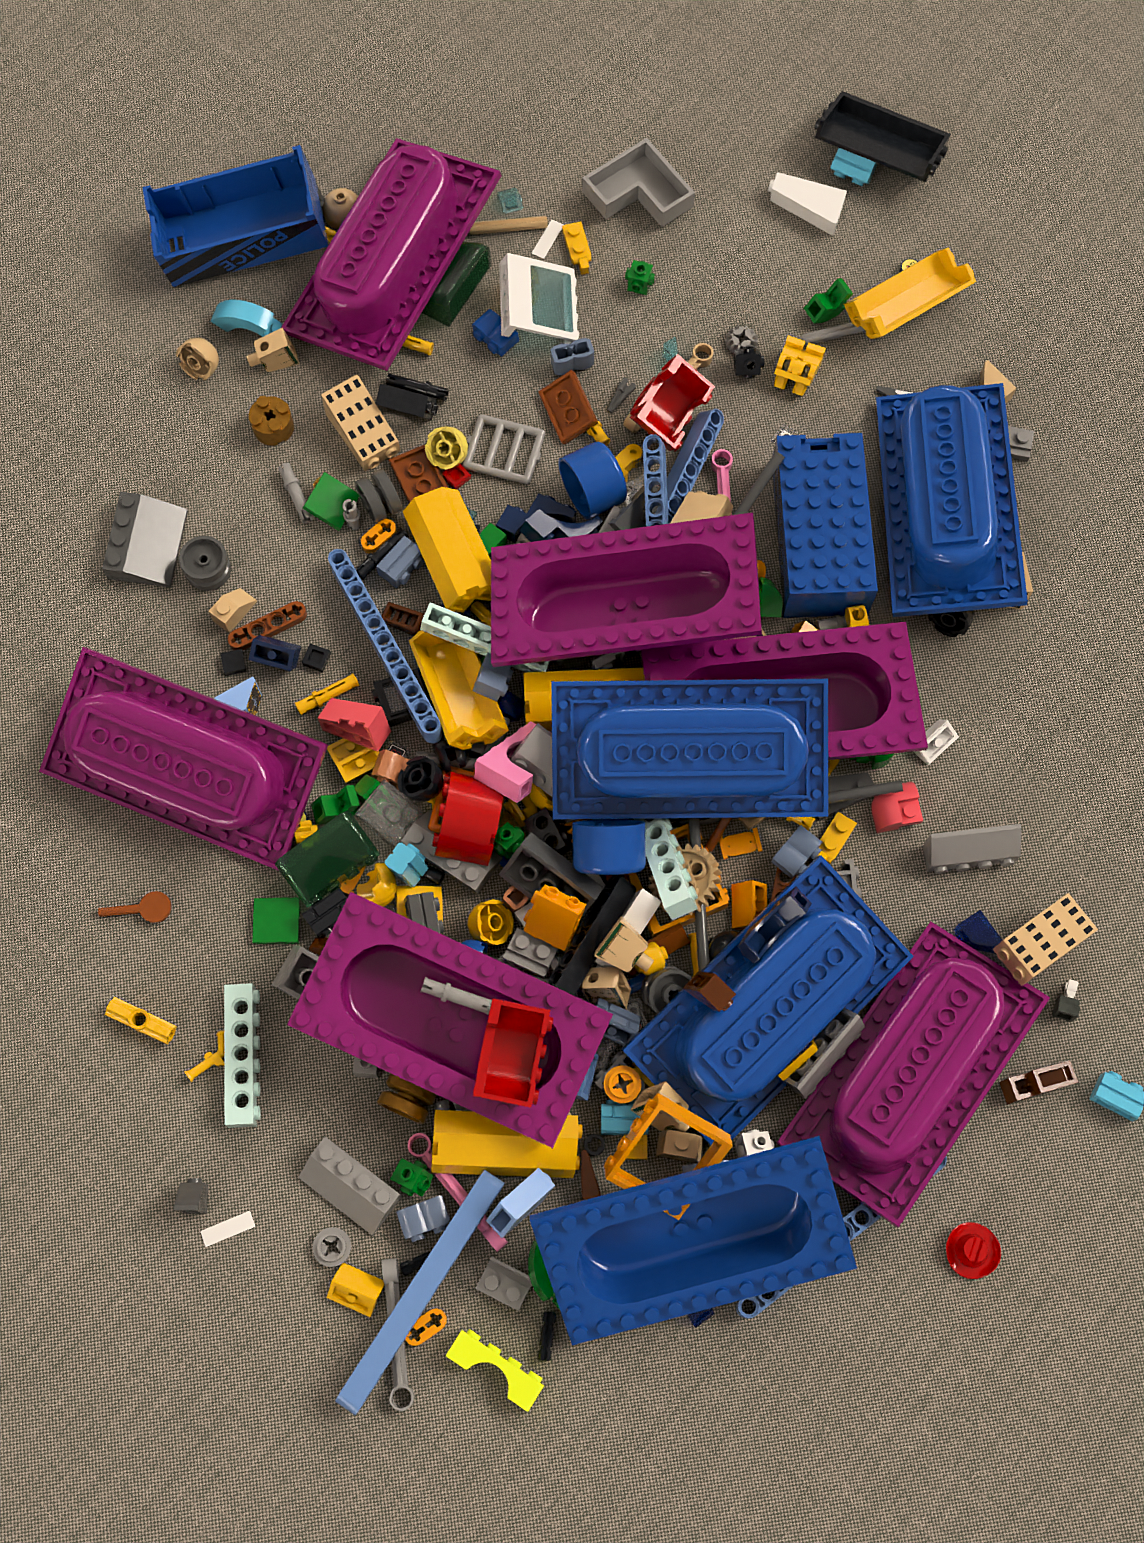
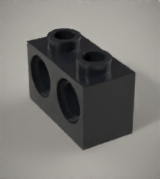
(551, 832)

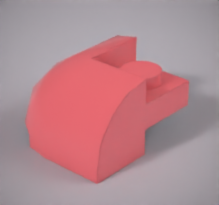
(897, 809)

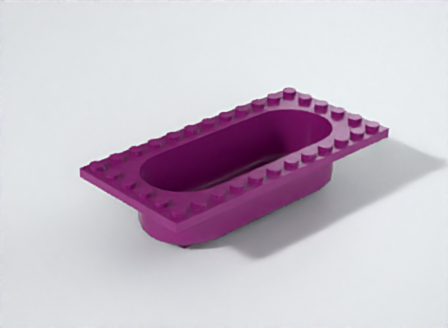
(391, 253)
(625, 590)
(868, 672)
(183, 758)
(371, 1006)
(916, 1072)

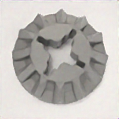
(734, 334)
(320, 1249)

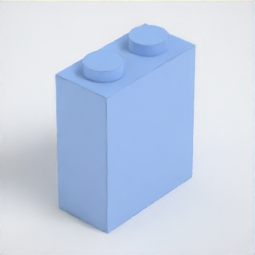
(520, 1202)

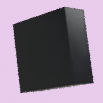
(316, 657)
(233, 662)

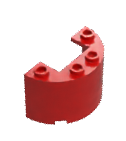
(670, 400)
(468, 820)
(512, 1053)

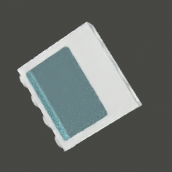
(537, 298)

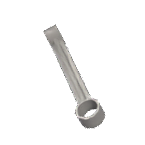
(399, 1368)

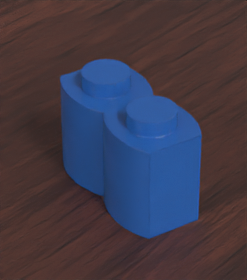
(488, 329)

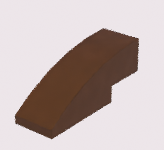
(1038, 1082)

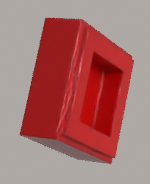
(456, 476)

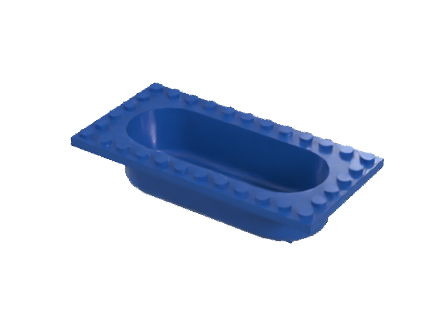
(950, 501)
(690, 748)
(821, 964)
(746, 1233)

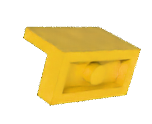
(355, 1289)

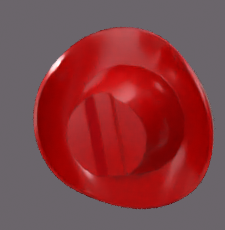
(973, 1250)

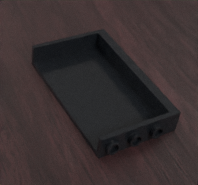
(882, 136)

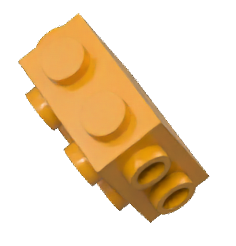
(553, 917)

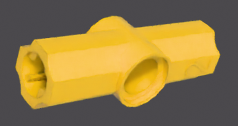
(128, 1015)

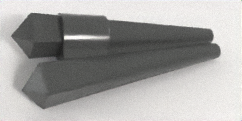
(621, 394)

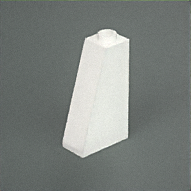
(808, 200)
(637, 915)

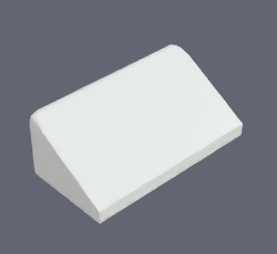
(938, 738)

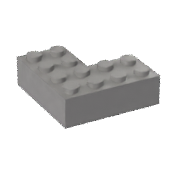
(643, 176)

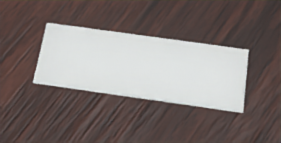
(547, 239)
(227, 1228)

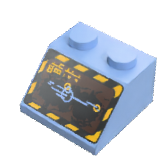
(243, 696)

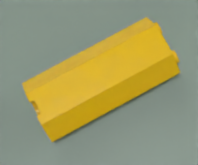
(909, 293)
(450, 547)
(450, 678)
(539, 690)
(472, 1143)

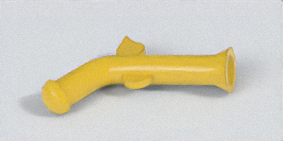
(210, 1059)

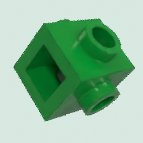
(640, 277)
(508, 840)
(412, 1177)

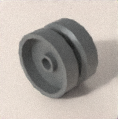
(378, 495)
(205, 563)
(657, 986)

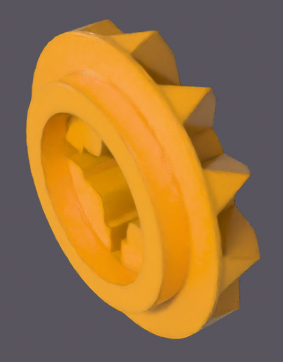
(627, 1074)

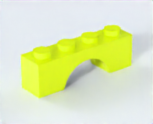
(469, 1351)

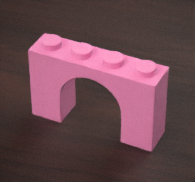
(500, 773)

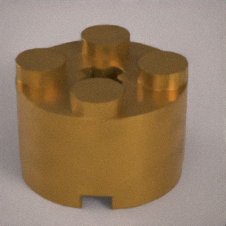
(271, 420)

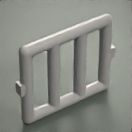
(507, 472)

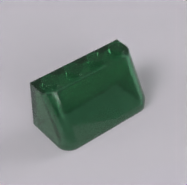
(458, 282)
(327, 859)

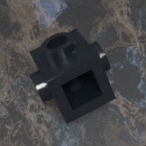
(748, 362)

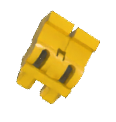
(798, 364)

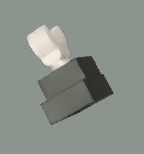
(1066, 1006)

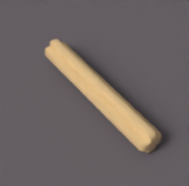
(509, 225)

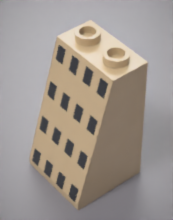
(360, 423)
(1045, 939)

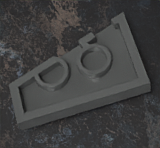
(634, 514)
(844, 782)

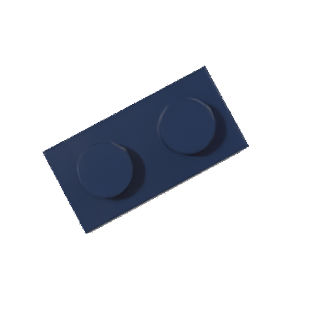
(274, 653)

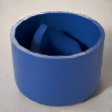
(593, 479)
(609, 846)

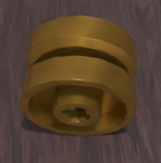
(406, 1100)

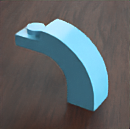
(245, 315)

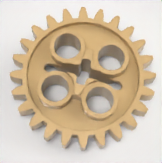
(704, 882)

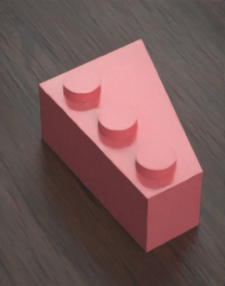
(355, 722)

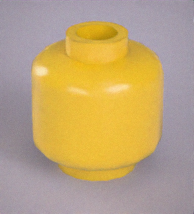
(659, 956)

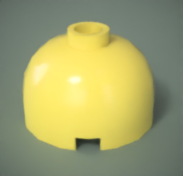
(446, 447)

